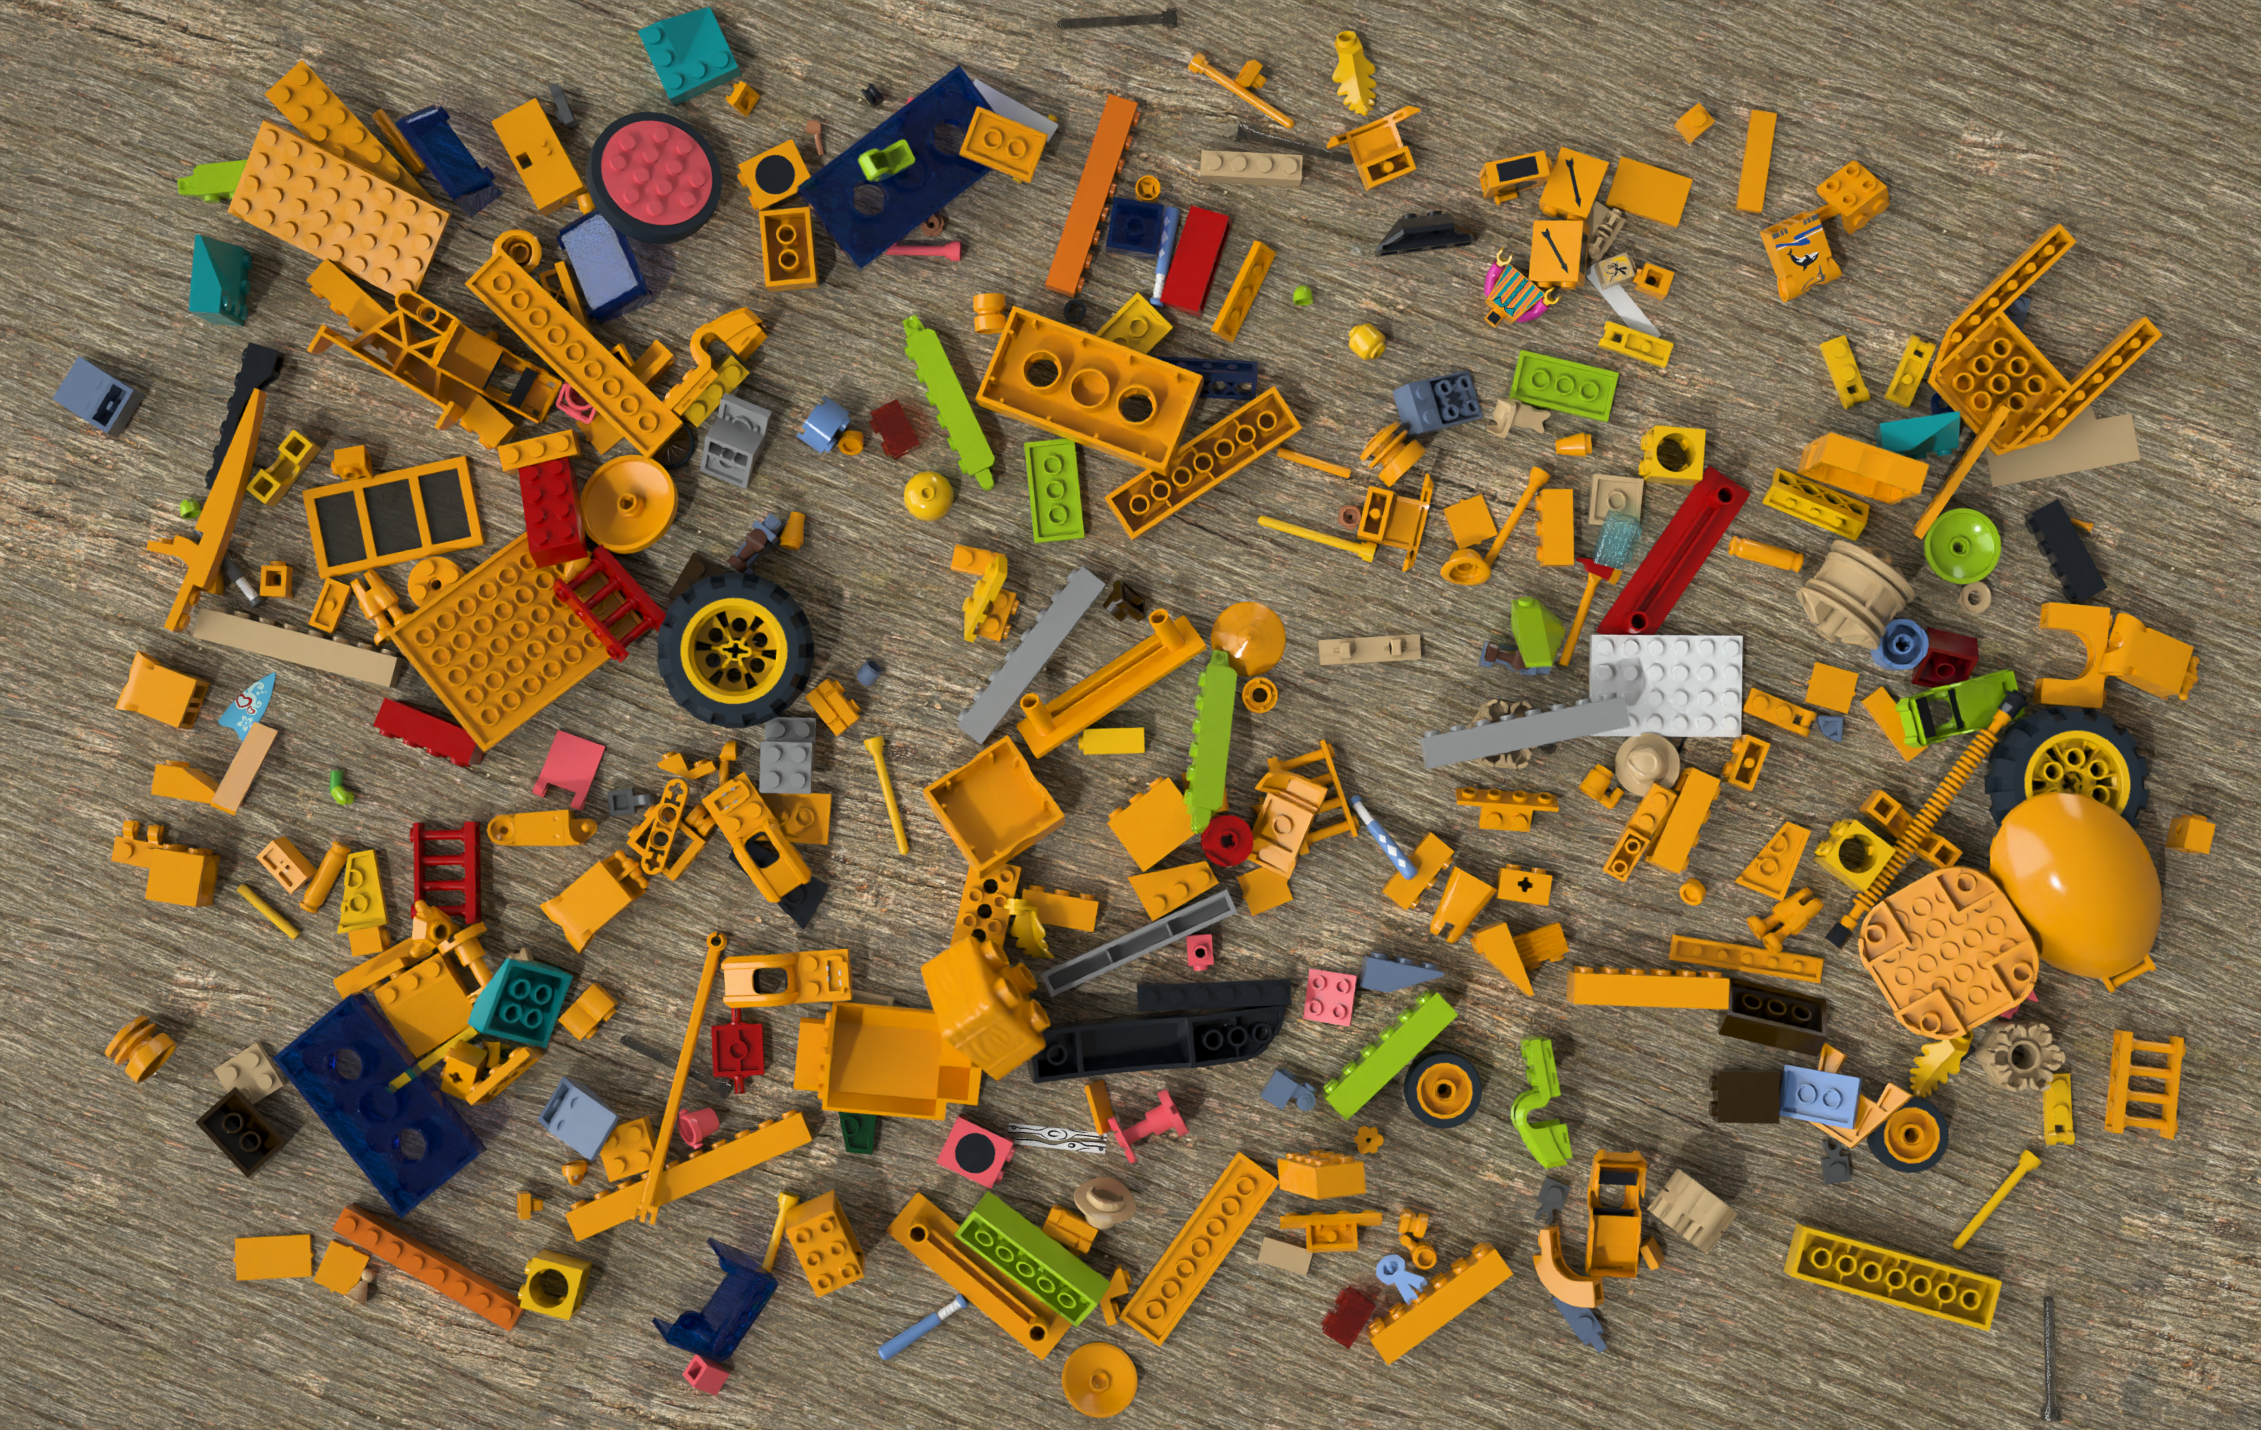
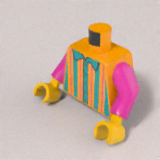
(1513, 295)

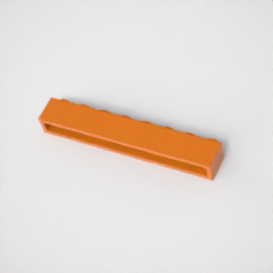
(1092, 195)
(429, 1266)

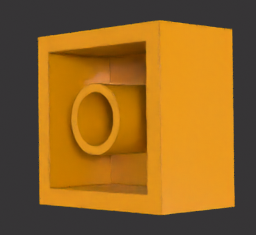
(629, 1148)

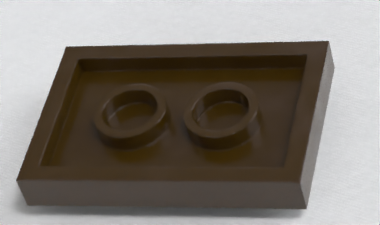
(695, 571)

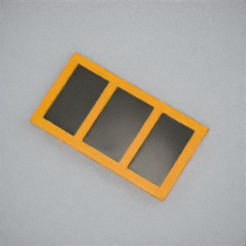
(393, 517)

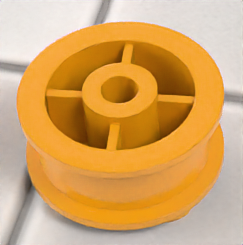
(428, 574)

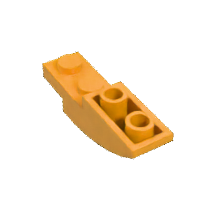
(1638, 831)

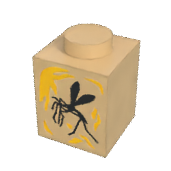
(1615, 270)

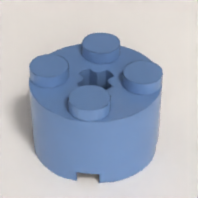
(824, 424)
(1913, 649)

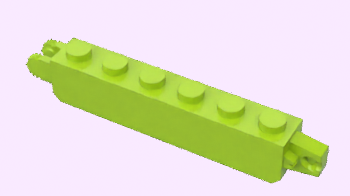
(212, 181)
(951, 402)
(1211, 741)

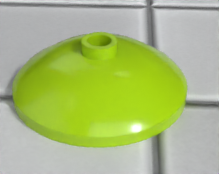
(1978, 544)

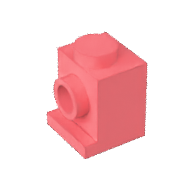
(1197, 941)

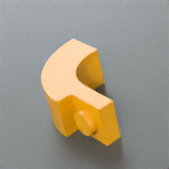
(185, 550)

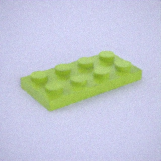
(1563, 386)
(1054, 491)

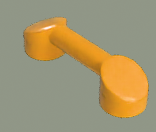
(728, 753)

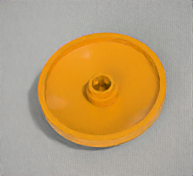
(629, 504)

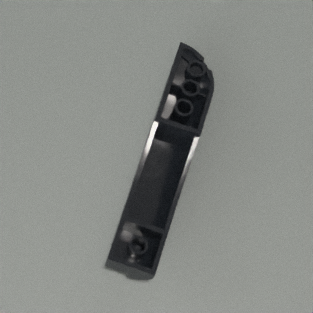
(1155, 1041)

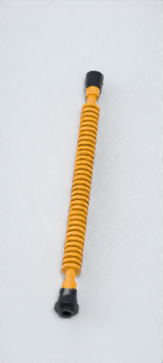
(2008, 710)

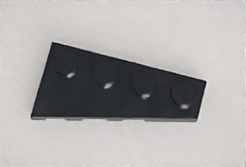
(798, 903)

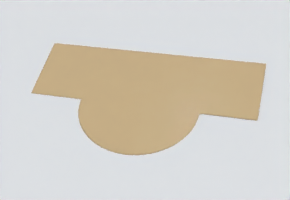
(2077, 447)

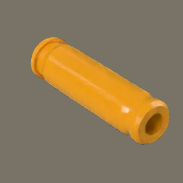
(1765, 554)
(325, 877)

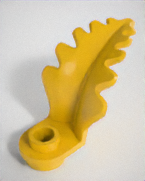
(1354, 73)
(1028, 929)
(1938, 1061)

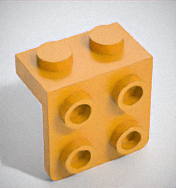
(1854, 195)

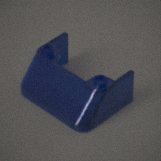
(449, 159)
(729, 1311)

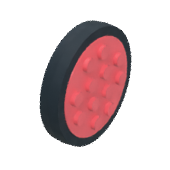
(653, 177)

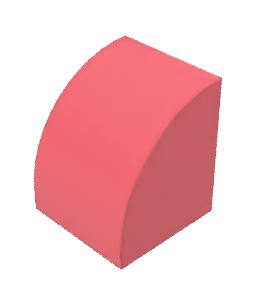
(705, 1374)

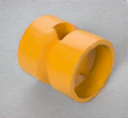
(989, 310)

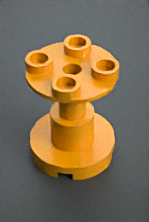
(470, 953)

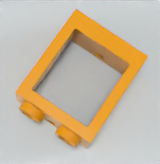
(686, 858)

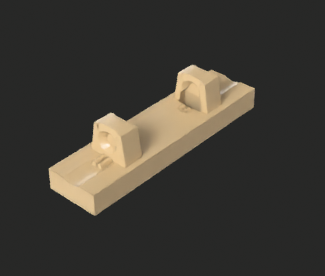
(1369, 649)

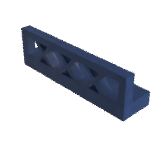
(1223, 371)

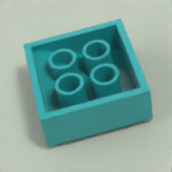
(689, 54)
(219, 281)
(1920, 435)
(521, 1002)

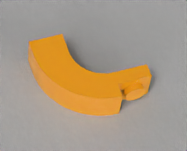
(1559, 1278)

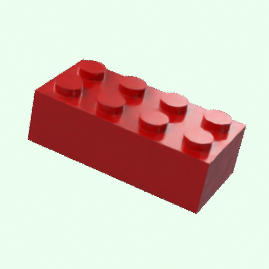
(552, 512)
(427, 730)

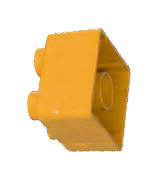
(985, 1005)

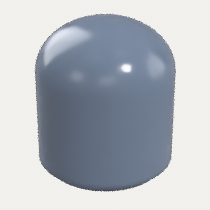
(867, 675)

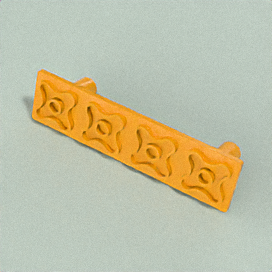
(1110, 686)
(931, 1238)

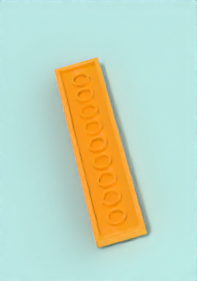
(574, 354)

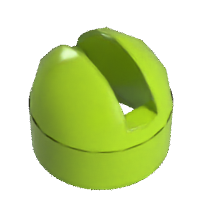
(1302, 296)
(190, 509)

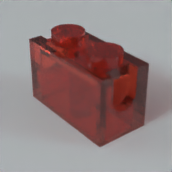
(894, 429)
(1347, 1316)

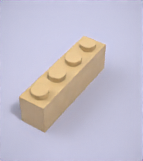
(1251, 168)

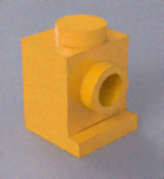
(1661, 277)
(352, 463)
(269, 586)

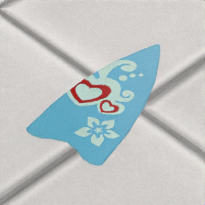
(248, 706)

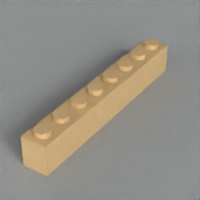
(298, 647)

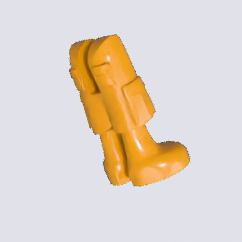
(375, 602)
(1788, 912)

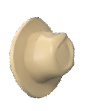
(1647, 760)
(1104, 1202)

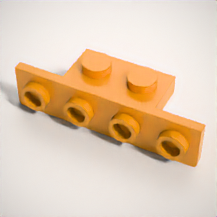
(1504, 808)
(378, 969)
(1331, 1231)

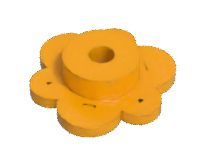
(1375, 1140)

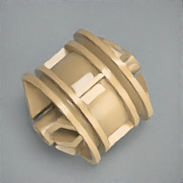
(1855, 594)

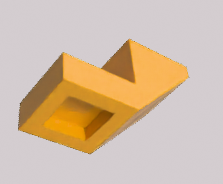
(679, 765)
(1119, 1286)

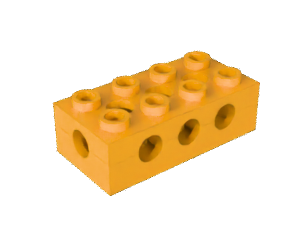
(975, 894)

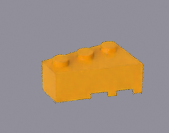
(1171, 887)

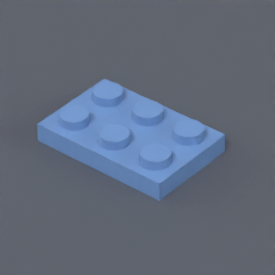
(1820, 1096)

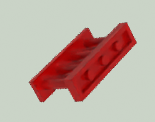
(618, 580)
(469, 859)

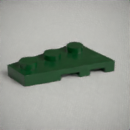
(858, 1132)

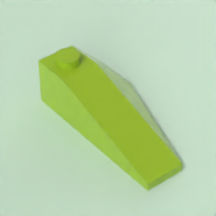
(1536, 631)

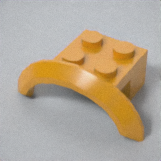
(1379, 149)
(1396, 520)

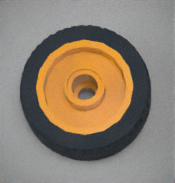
(1461, 1094)
(1923, 1144)

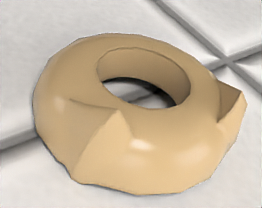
(1984, 597)

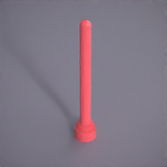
(951, 250)

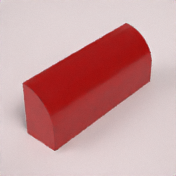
(1196, 261)

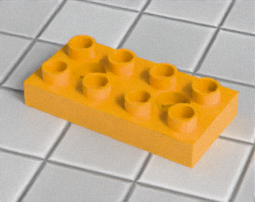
(1090, 390)

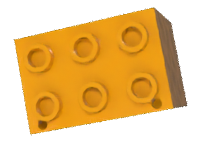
(1152, 823)
(825, 1243)

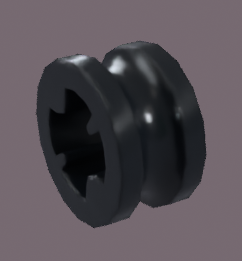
(872, 95)
(1082, 313)

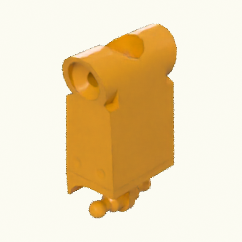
(2149, 659)
(541, 829)
(596, 898)

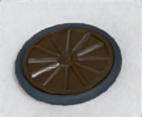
(676, 449)

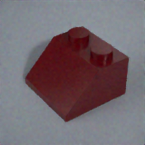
(1948, 659)

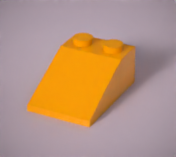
(181, 781)
(1498, 949)

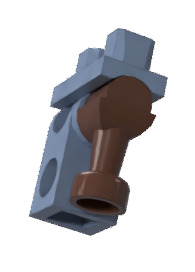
(757, 544)
(1509, 657)

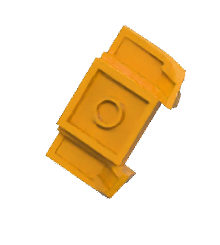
(1284, 819)

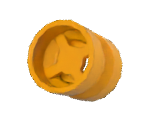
(1148, 186)
(700, 820)
(1412, 1223)

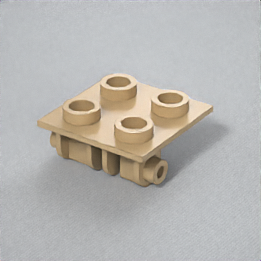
(1603, 229)

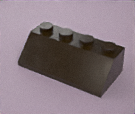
(1774, 1017)

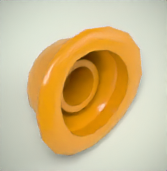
(521, 247)
(1465, 568)

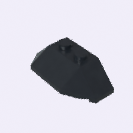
(1425, 234)

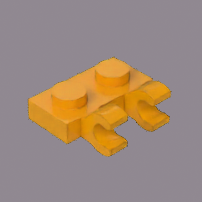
(134, 851)

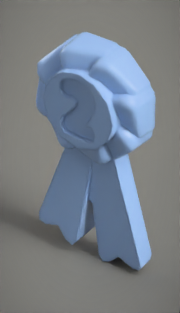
(1393, 1270)

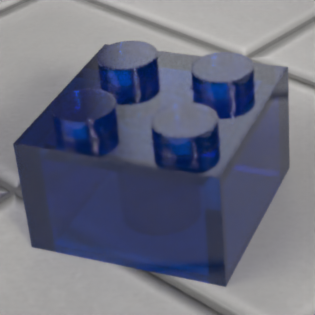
(1134, 228)

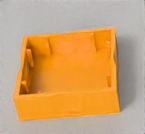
(1862, 468)
(993, 807)

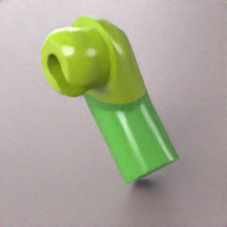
(338, 791)

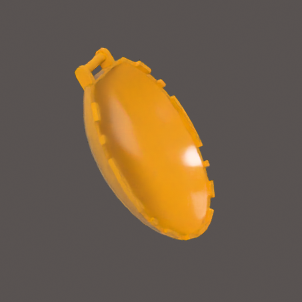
(2080, 885)

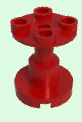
(1227, 840)

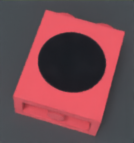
(976, 1152)

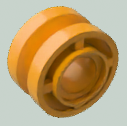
(1270, 690)

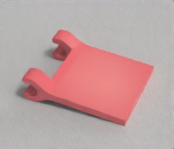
(570, 766)

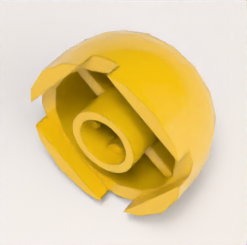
(928, 496)

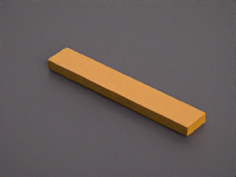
(1960, 470)
(1746, 958)

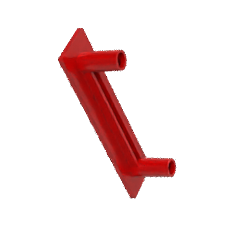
(1675, 556)

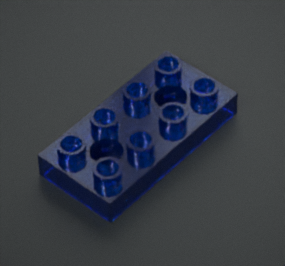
(910, 195)
(373, 1113)

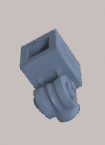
(1282, 1087)

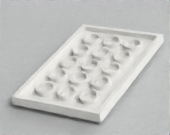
(1671, 682)

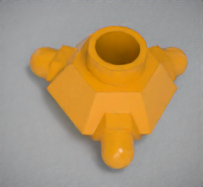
(430, 928)

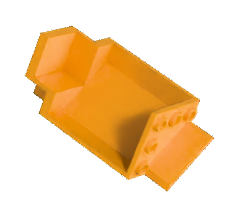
(883, 1062)

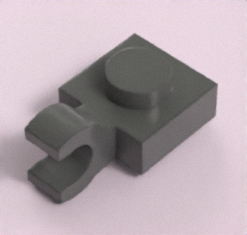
(625, 802)

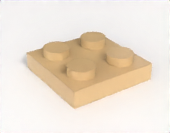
(1615, 494)
(251, 1074)

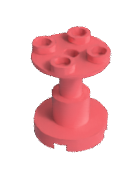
(1157, 1121)

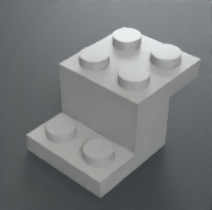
(735, 440)
(788, 755)

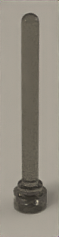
(1167, 18)
(1247, 133)
(721, 1086)
(2050, 1409)

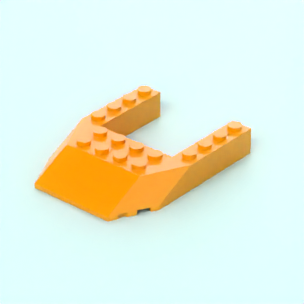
(1992, 362)

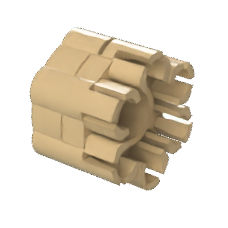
(1494, 710)
(2038, 1058)
(1692, 1211)

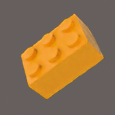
(789, 249)

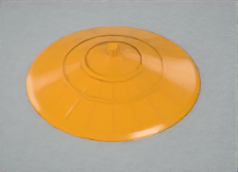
(1250, 636)
(1099, 1380)

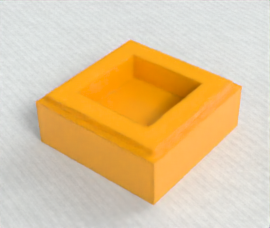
(1652, 1253)

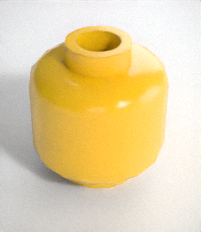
(1367, 341)

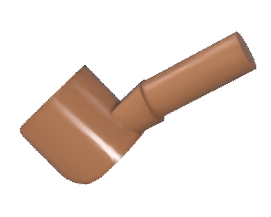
(815, 127)

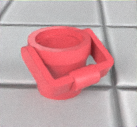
(576, 404)
(697, 1125)

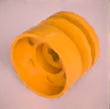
(1392, 453)
(136, 1044)

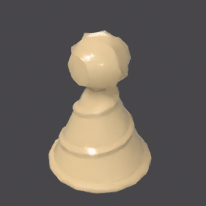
(358, 1294)

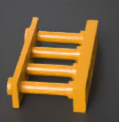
(1325, 752)
(2120, 1094)

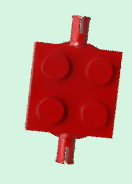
(738, 1050)

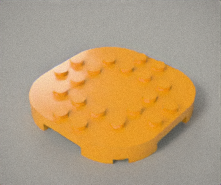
(1949, 952)

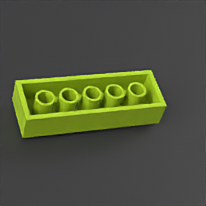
(1388, 1054)
(1032, 1259)

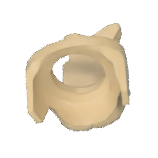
(1513, 413)

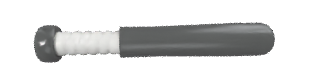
(236, 576)

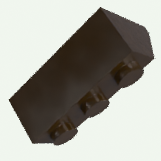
(242, 1133)

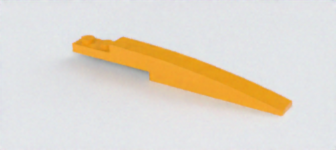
(220, 513)

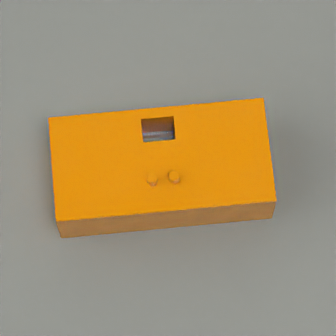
(539, 157)

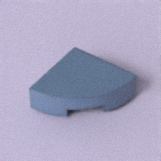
(1831, 727)

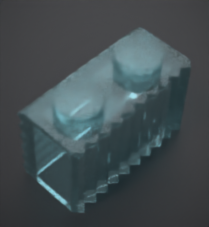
(1616, 540)

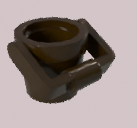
(1125, 602)

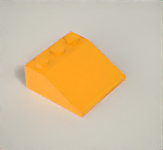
(427, 1004)

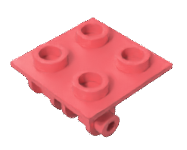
(1330, 997)

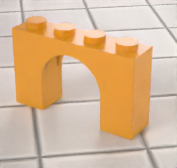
(2092, 627)

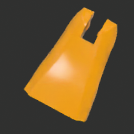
(1460, 903)

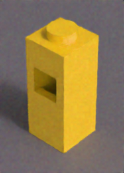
(1112, 741)

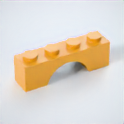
(1894, 820)

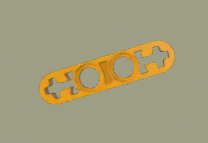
(669, 828)

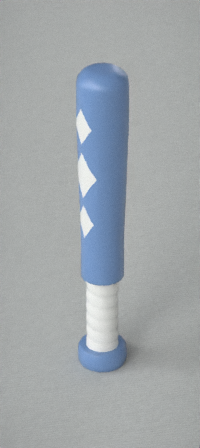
(1166, 245)
(1389, 846)
(916, 1331)

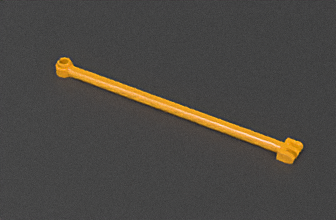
(679, 1083)

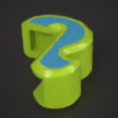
(888, 162)

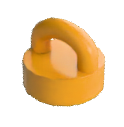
(851, 442)
(1692, 891)
(574, 1168)

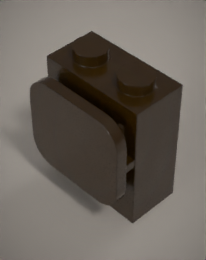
(1745, 1095)

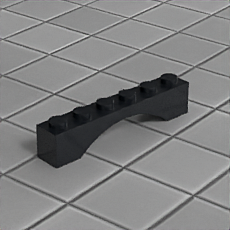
(259, 370)
(1214, 994)

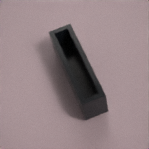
(2064, 551)

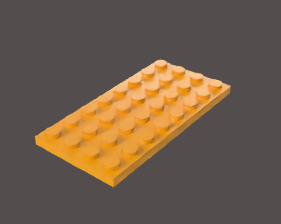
(338, 210)

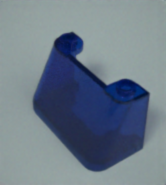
(604, 267)

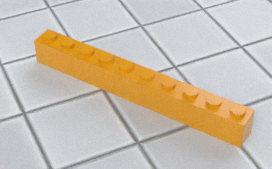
(366, 312)
(692, 1174)

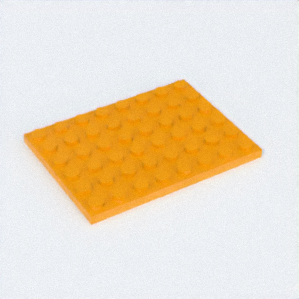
(504, 643)

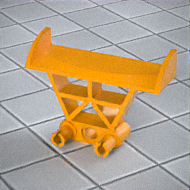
(416, 307)

